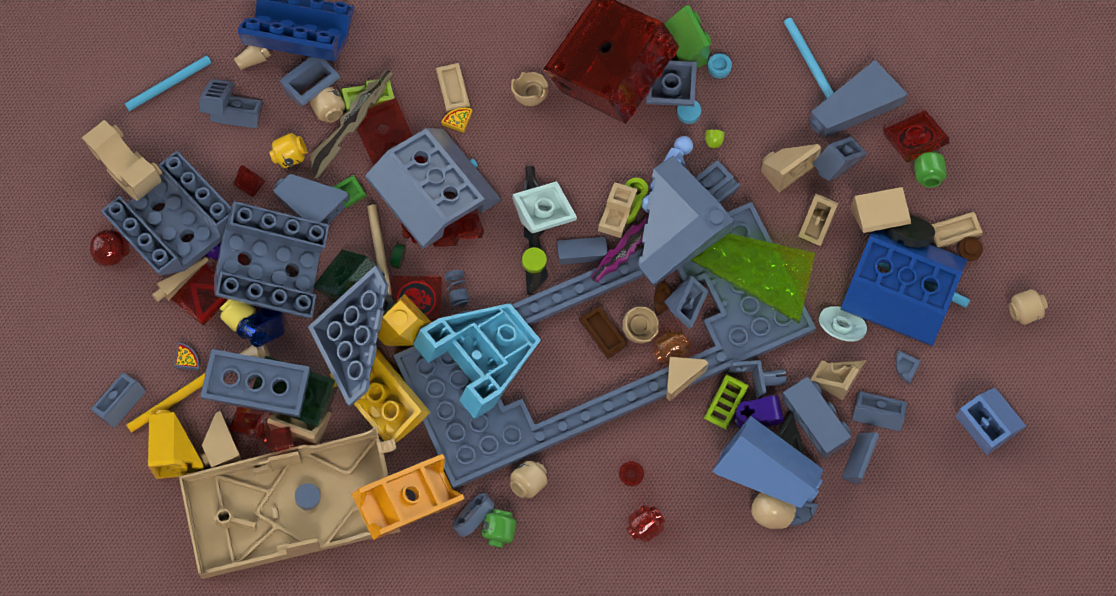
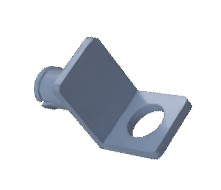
(760, 377)

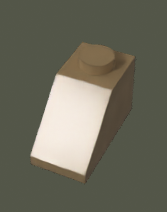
(219, 445)

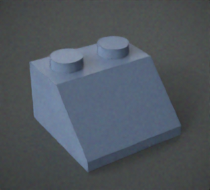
(675, 85)

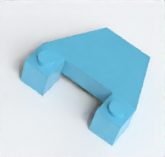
(486, 345)

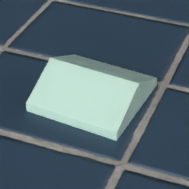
(543, 207)

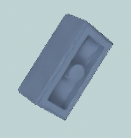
(240, 112)
(581, 250)
(118, 400)
(879, 411)
(860, 457)

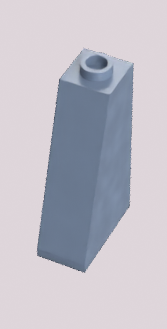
(858, 100)

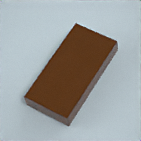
(603, 332)

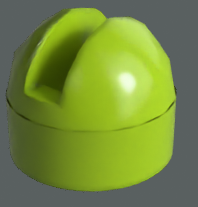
(714, 138)

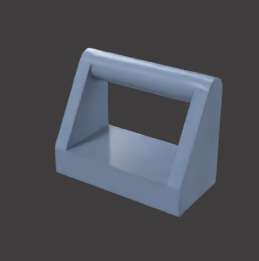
(305, 75)

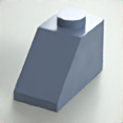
(839, 158)

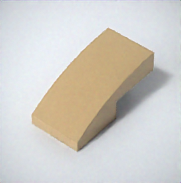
(617, 210)

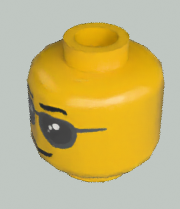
(288, 150)

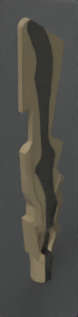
(328, 150)

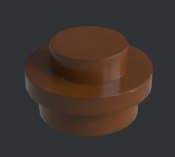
(970, 248)

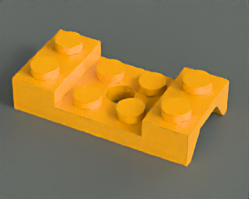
(387, 507)

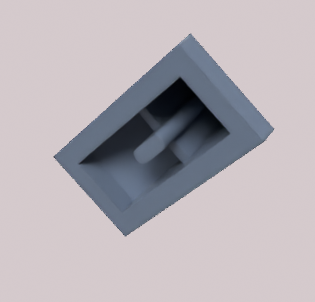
(687, 301)

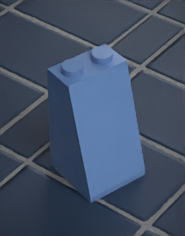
(769, 465)

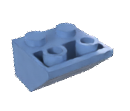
(990, 420)

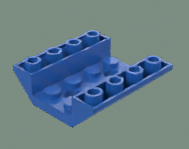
(299, 27)
(899, 297)

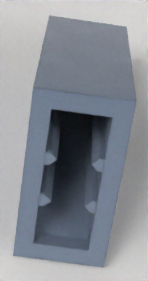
(310, 199)

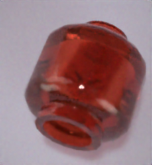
(645, 523)

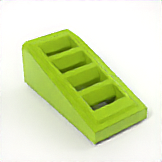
(735, 383)

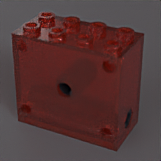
(612, 58)

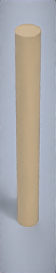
(378, 243)

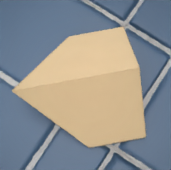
(837, 376)

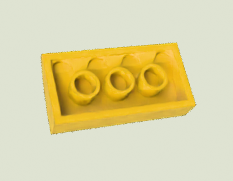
(390, 402)

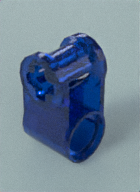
(261, 327)

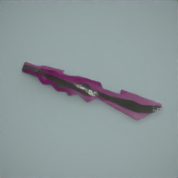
(621, 253)

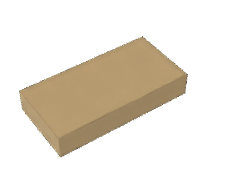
(452, 87)
(956, 229)

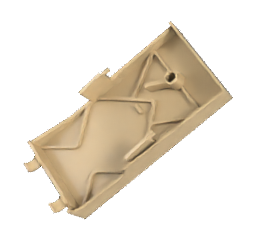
(248, 508)

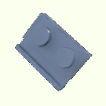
(718, 182)

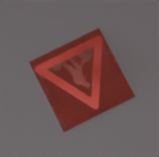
(199, 297)

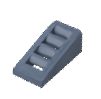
(216, 97)

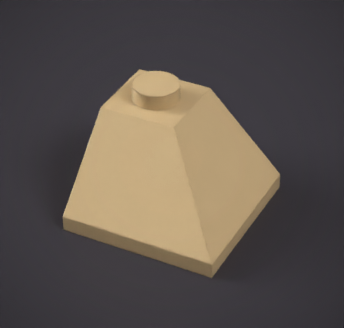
(789, 165)

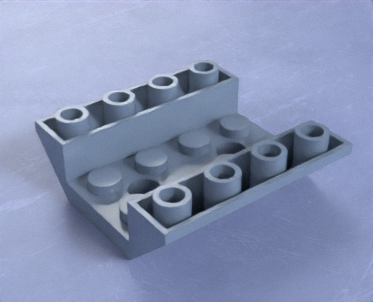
(418, 189)
(189, 209)
(271, 243)

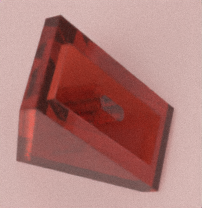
(250, 423)

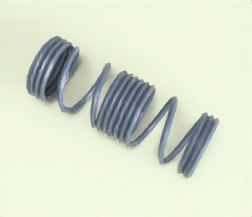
(459, 296)

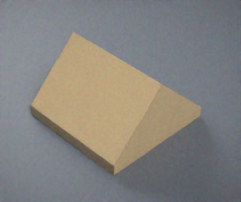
(881, 210)
(301, 431)

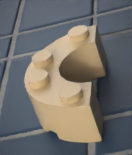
(124, 166)

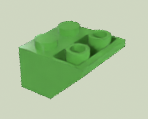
(688, 34)

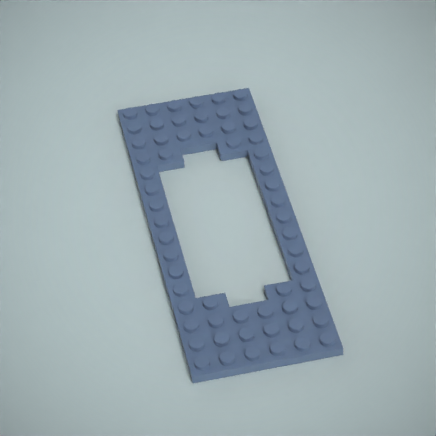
(508, 434)

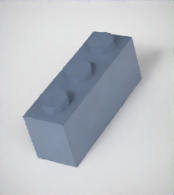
(816, 417)

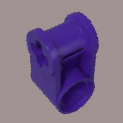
(764, 410)

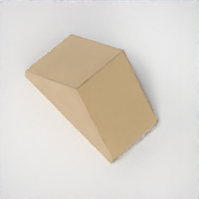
(818, 219)
(683, 373)

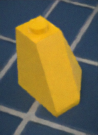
(402, 323)
(170, 448)

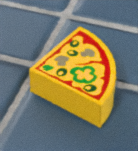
(457, 119)

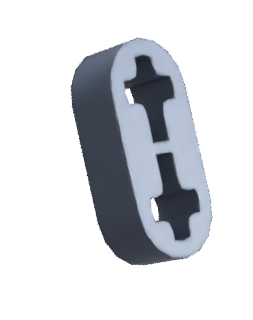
(473, 515)

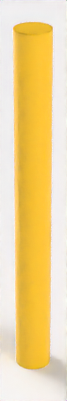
(167, 403)

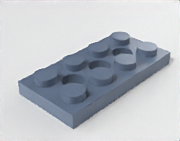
(248, 367)

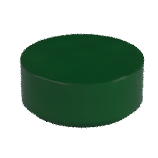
(398, 256)

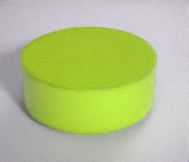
(534, 260)

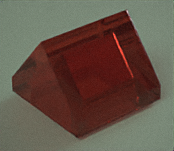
(248, 181)

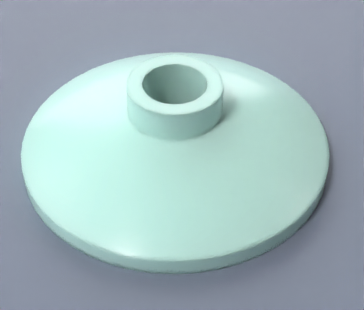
(842, 324)

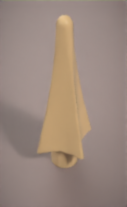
(171, 285)

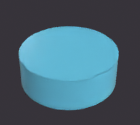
(719, 65)
(689, 114)

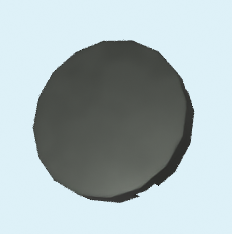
(916, 234)

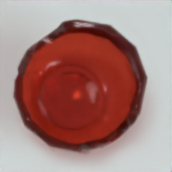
(108, 247)

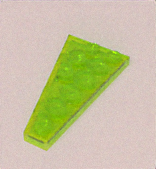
(762, 270)

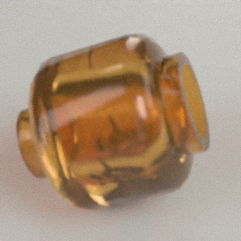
(671, 345)

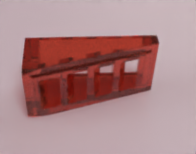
(279, 439)

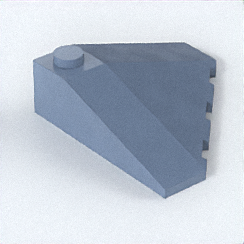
(680, 221)
(350, 333)

